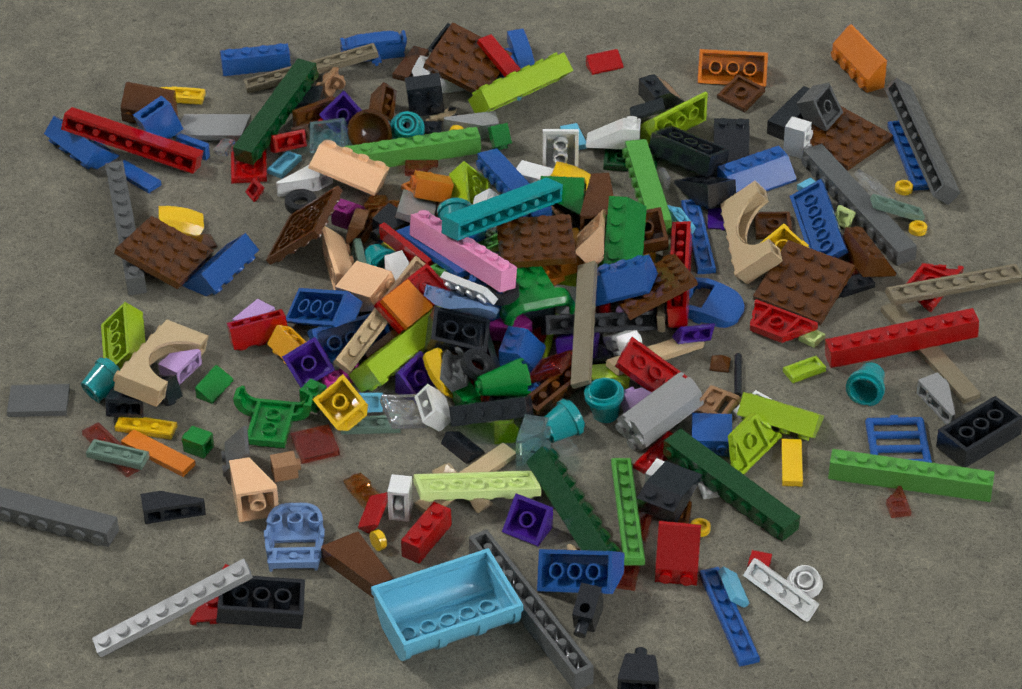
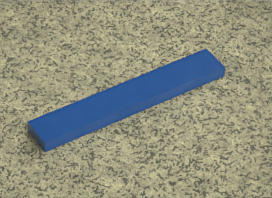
(907, 157)
(700, 242)
(436, 257)
(729, 618)

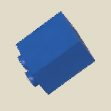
(159, 118)
(712, 431)

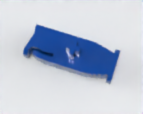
(388, 44)

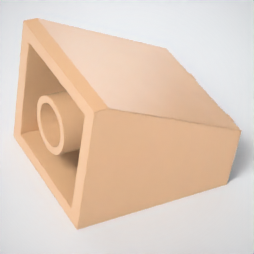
(366, 283)
(252, 490)

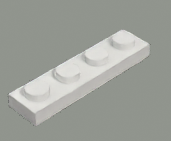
(469, 288)
(781, 589)

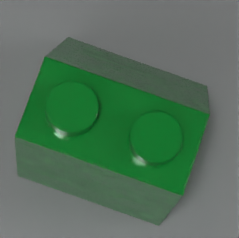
(573, 192)

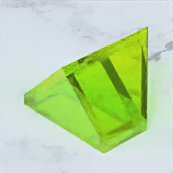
(504, 431)

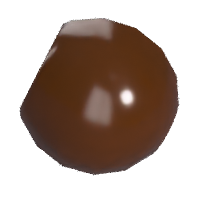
(369, 127)

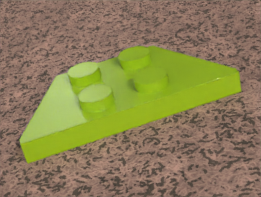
(750, 442)

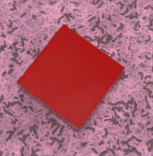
(764, 557)

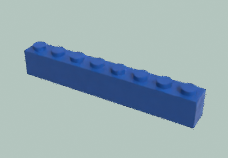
(504, 175)

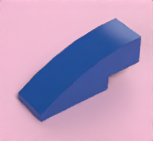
(520, 47)

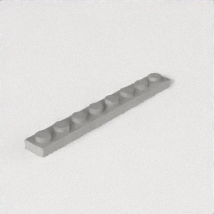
(172, 608)

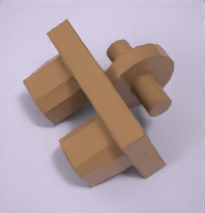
(332, 82)

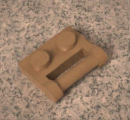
(714, 399)

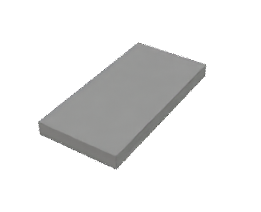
(214, 126)
(410, 205)

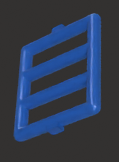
(895, 420)

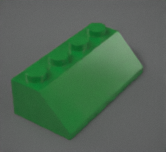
(624, 229)

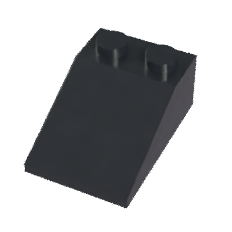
(732, 135)
(707, 190)
(456, 329)
(668, 492)

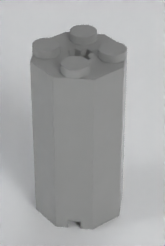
(659, 411)

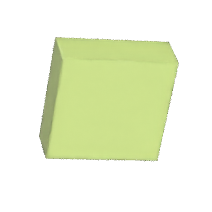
(844, 216)
(812, 338)

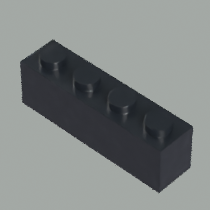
(778, 121)
(491, 410)

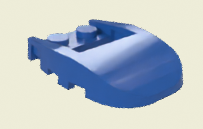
(722, 306)

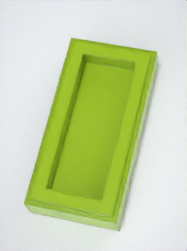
(804, 369)

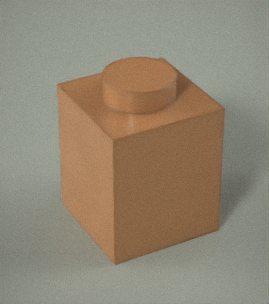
(284, 466)

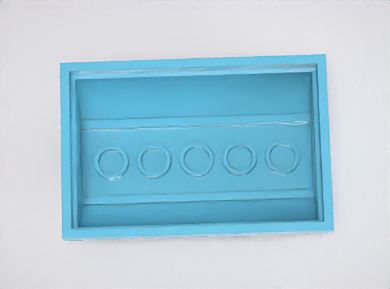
(445, 604)

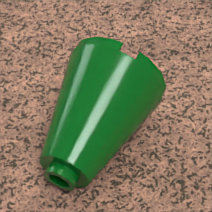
(507, 380)

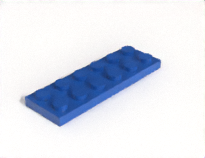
(818, 220)

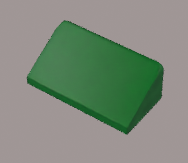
(213, 385)

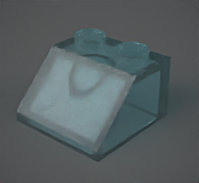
(328, 130)
(532, 435)

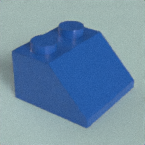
(521, 344)

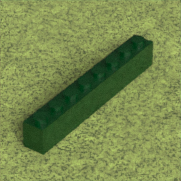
(275, 111)
(732, 485)
(569, 501)

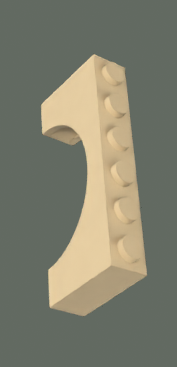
(738, 213)
(137, 377)

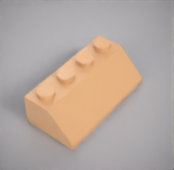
(349, 167)
(591, 239)
(336, 255)

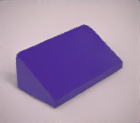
(694, 333)

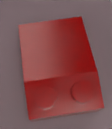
(678, 553)

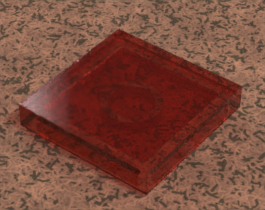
(551, 366)
(315, 444)

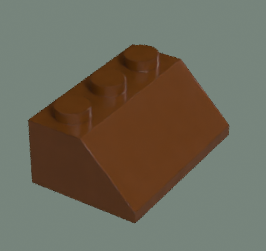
(138, 96)
(655, 232)
(865, 254)

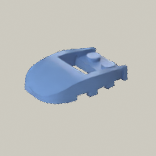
(460, 303)
(294, 524)

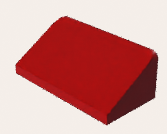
(604, 61)
(288, 141)
(373, 512)

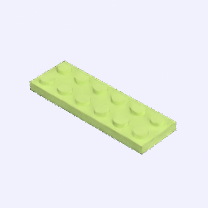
(476, 485)

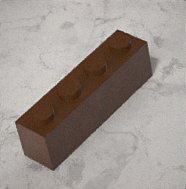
(551, 391)

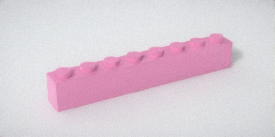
(464, 253)

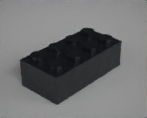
(688, 150)
(979, 432)
(264, 603)

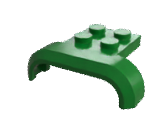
(535, 294)
(270, 418)

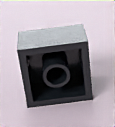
(424, 94)

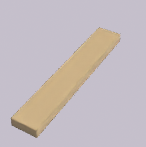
(666, 350)
(490, 462)

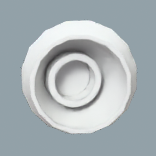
(806, 579)

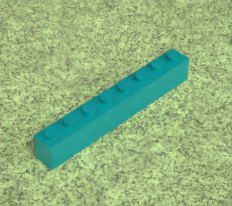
(501, 209)

